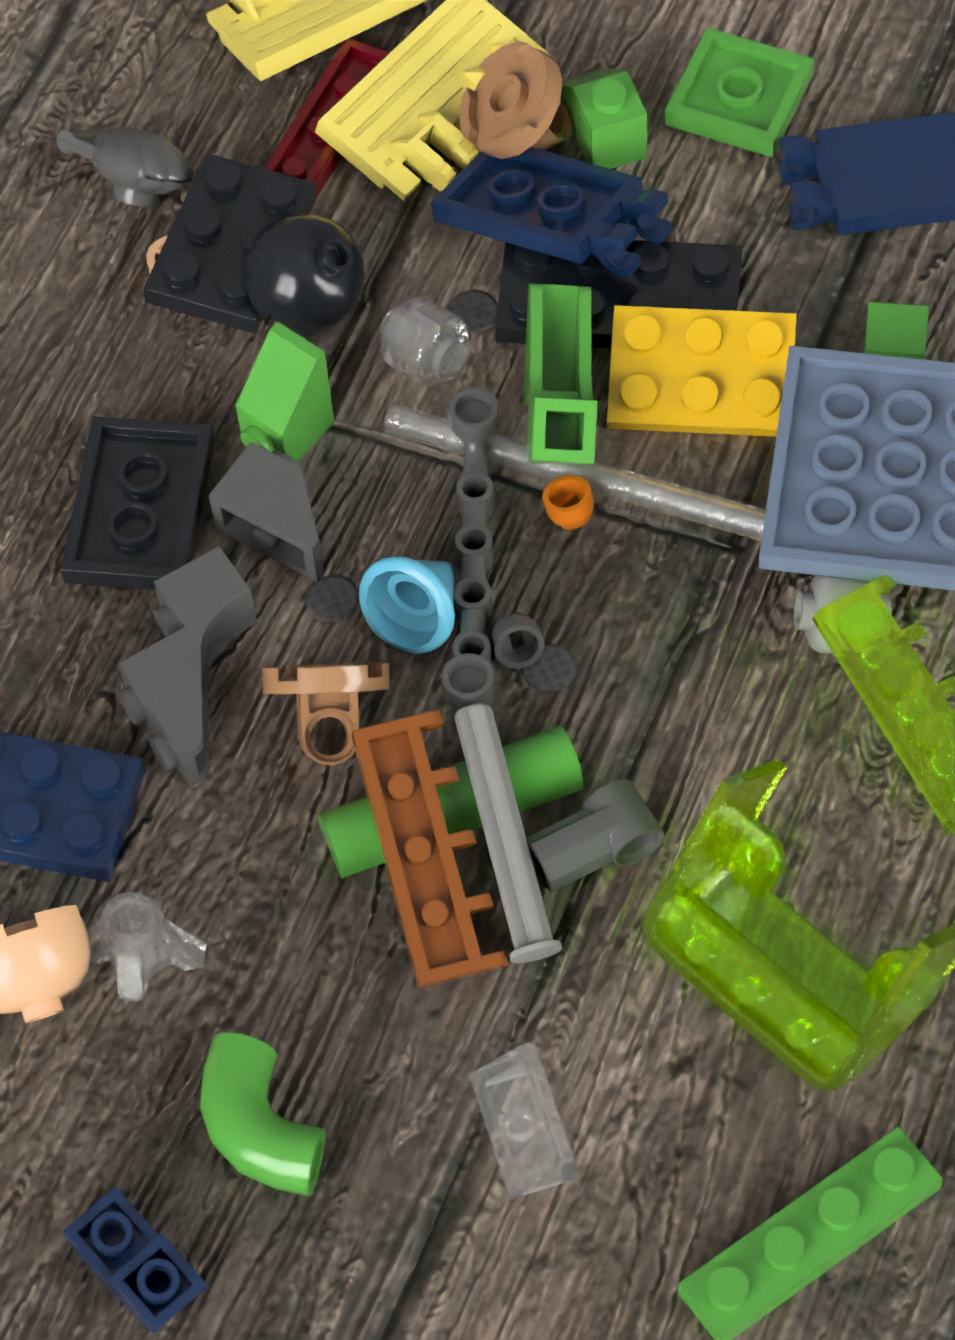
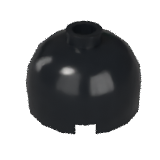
(304, 273)

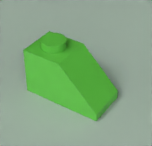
(607, 117)
(286, 395)

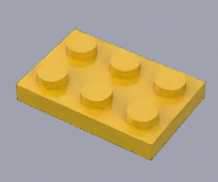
(698, 370)

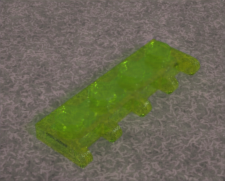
(897, 689)

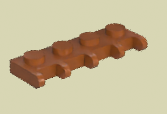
(421, 851)

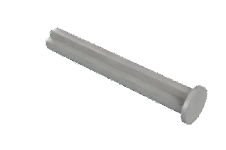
(505, 835)

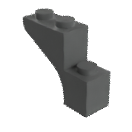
(168, 681)

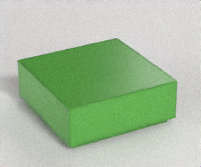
(896, 330)

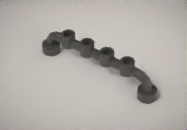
(469, 674)

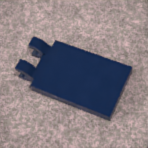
(873, 174)
(555, 207)

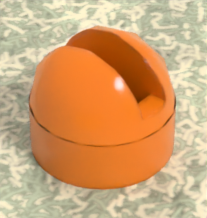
(569, 501)

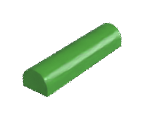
(539, 770)

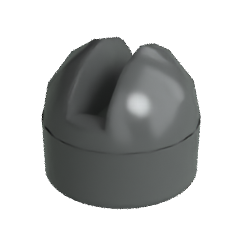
(522, 655)

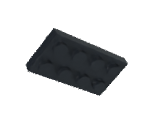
(668, 278)

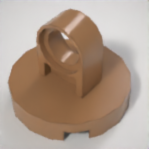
(516, 103)
(325, 693)

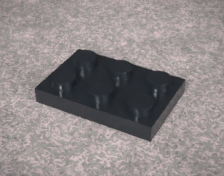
(204, 251)
(137, 501)

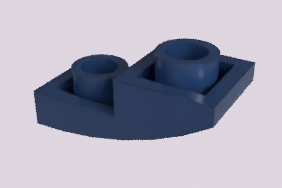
(134, 1260)

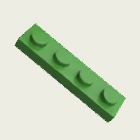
(809, 1236)

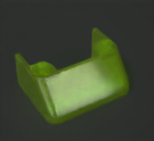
(768, 962)

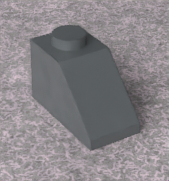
(269, 509)

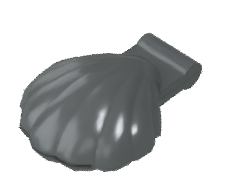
(133, 160)

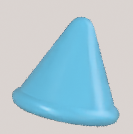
(409, 602)

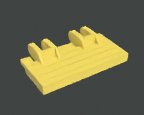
(284, 32)
(418, 99)

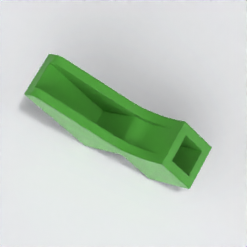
(559, 376)

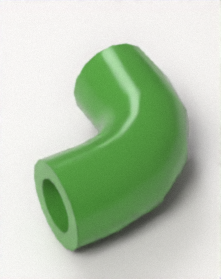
(245, 1126)

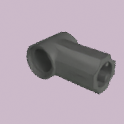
(608, 829)

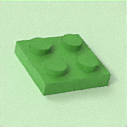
(739, 92)

